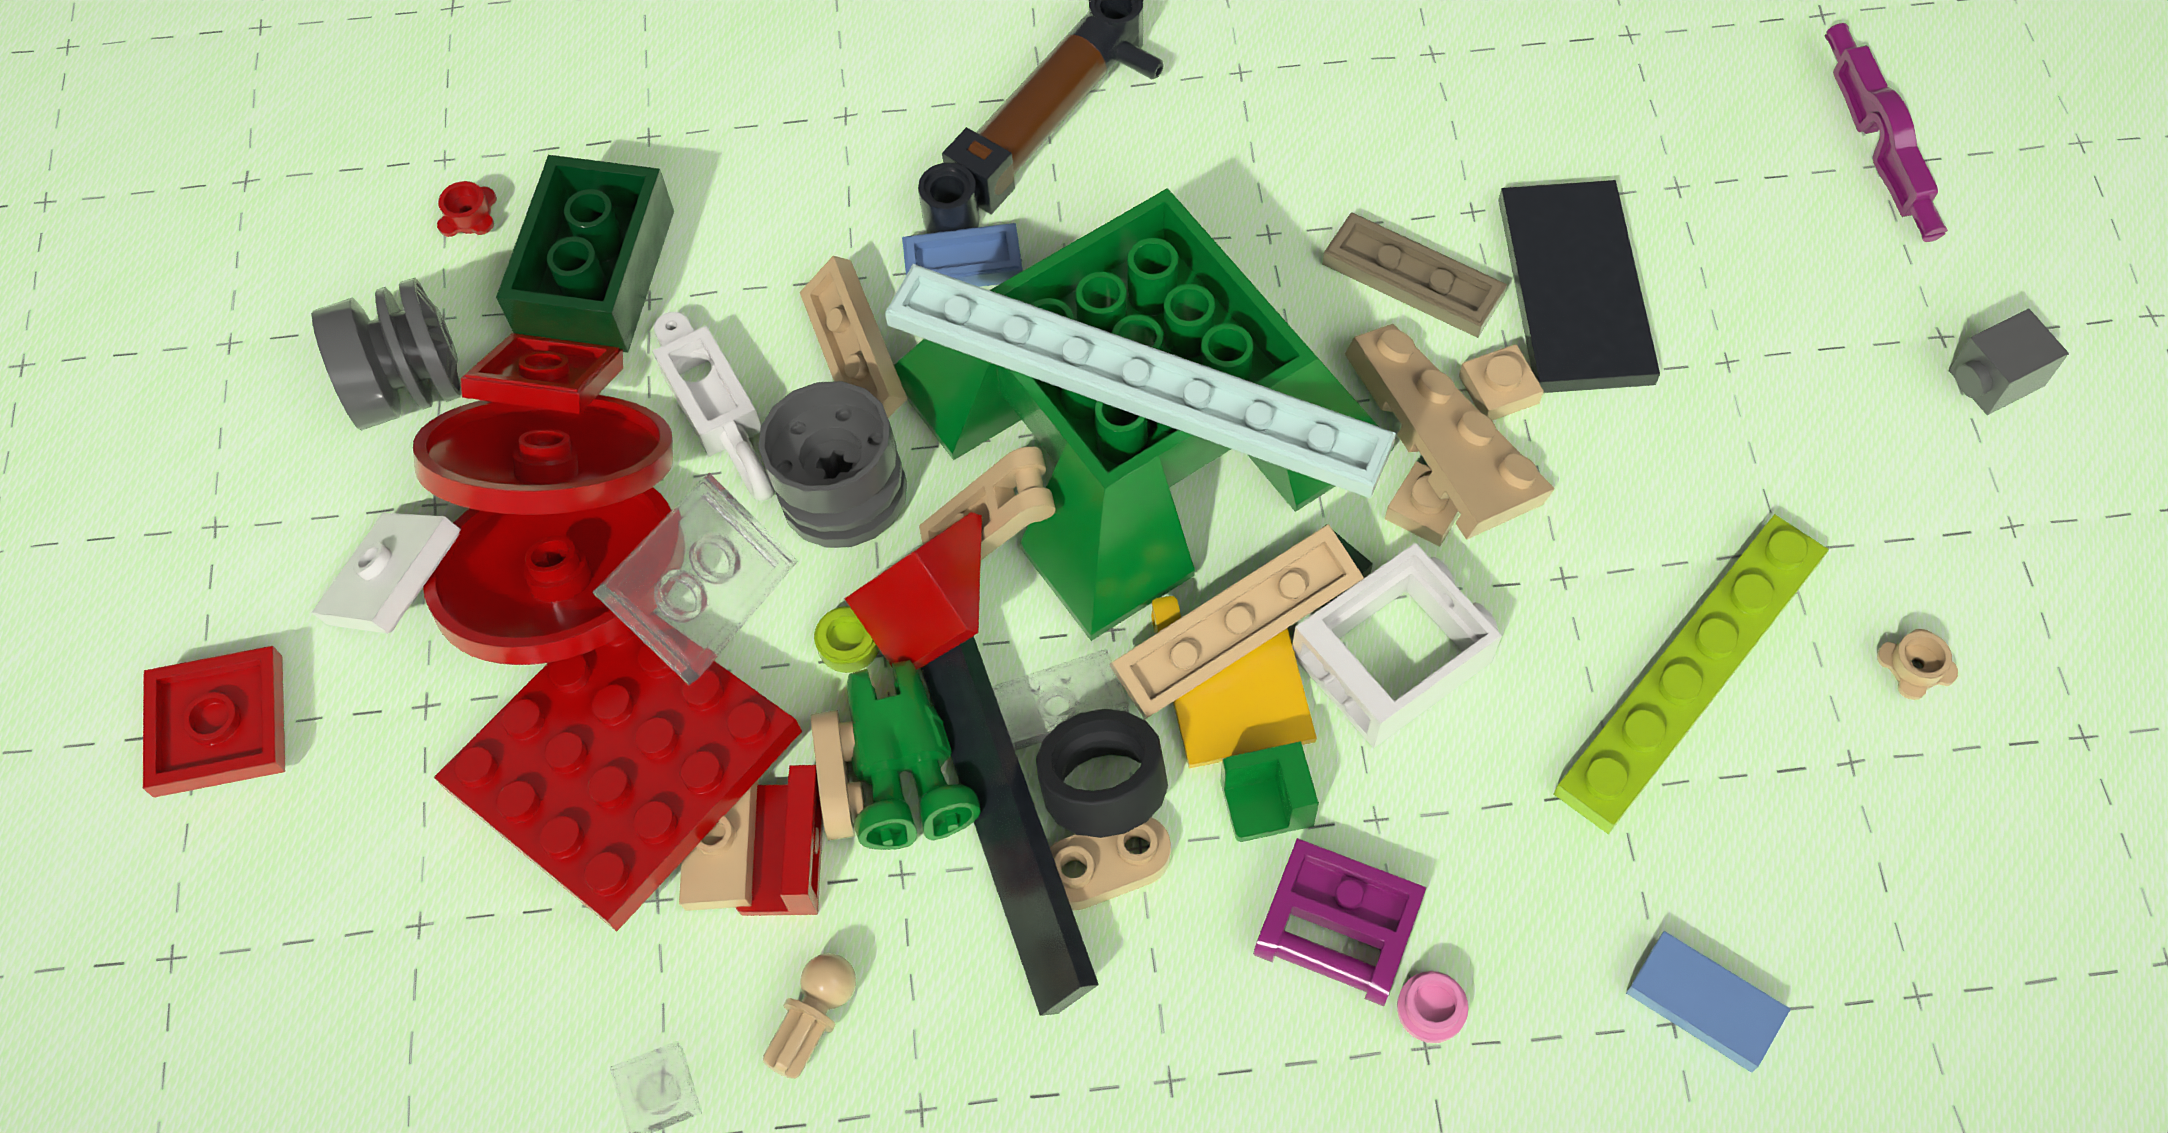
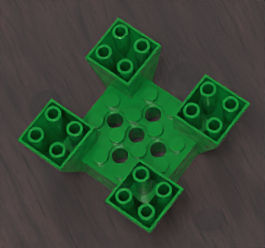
(1115, 521)

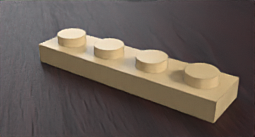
(1236, 621)

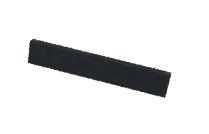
(1010, 831)

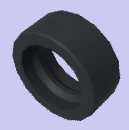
(1110, 809)

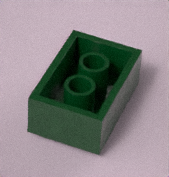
(586, 252)

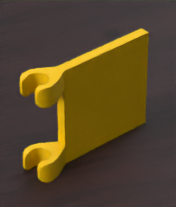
(1243, 706)

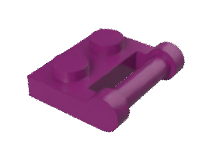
(1347, 900)

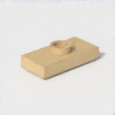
(721, 865)

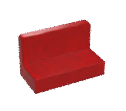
(787, 847)

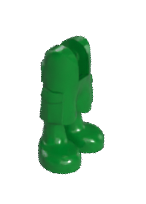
(898, 737)

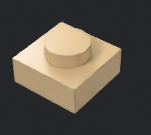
(1501, 382)
(1420, 509)

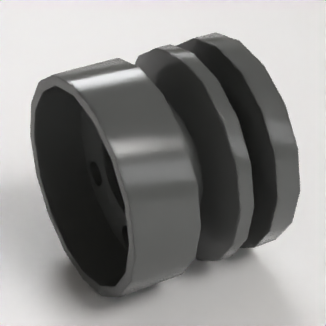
(379, 356)
(833, 464)

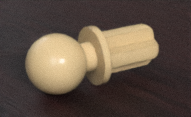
(826, 985)

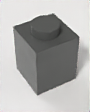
(2008, 361)

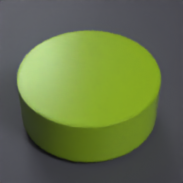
(844, 641)

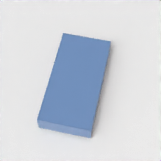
(971, 255)
(1708, 1001)

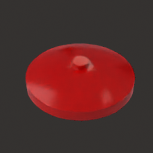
(542, 458)
(525, 583)

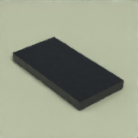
(1578, 287)

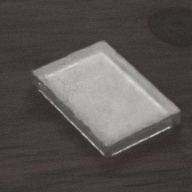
(696, 578)

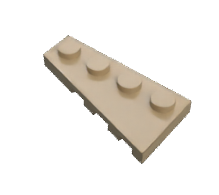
(1459, 443)

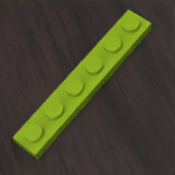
(1690, 674)

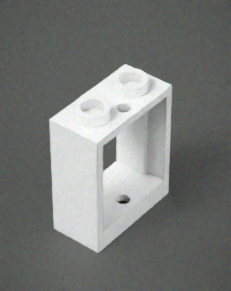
(1348, 682)

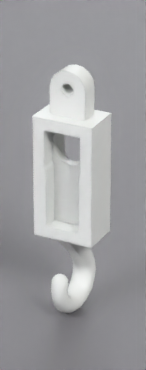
(715, 405)

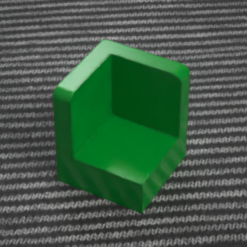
(1269, 792)

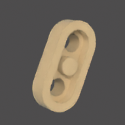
(838, 797)
(1110, 865)

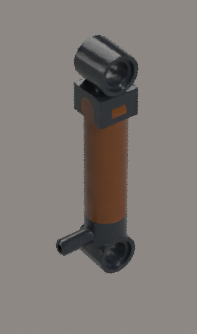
(982, 164)

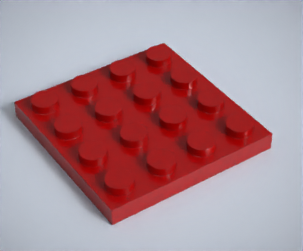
(617, 769)

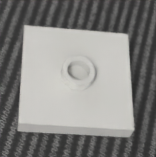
(386, 572)

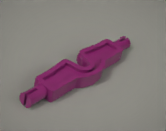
(1881, 109)

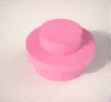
(1432, 1007)

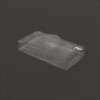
(1047, 697)

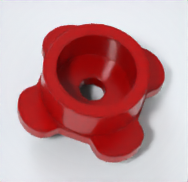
(466, 209)

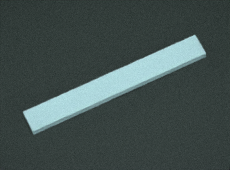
(1142, 380)

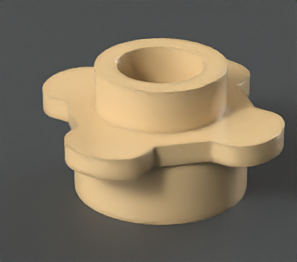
(1926, 649)

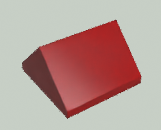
(926, 598)

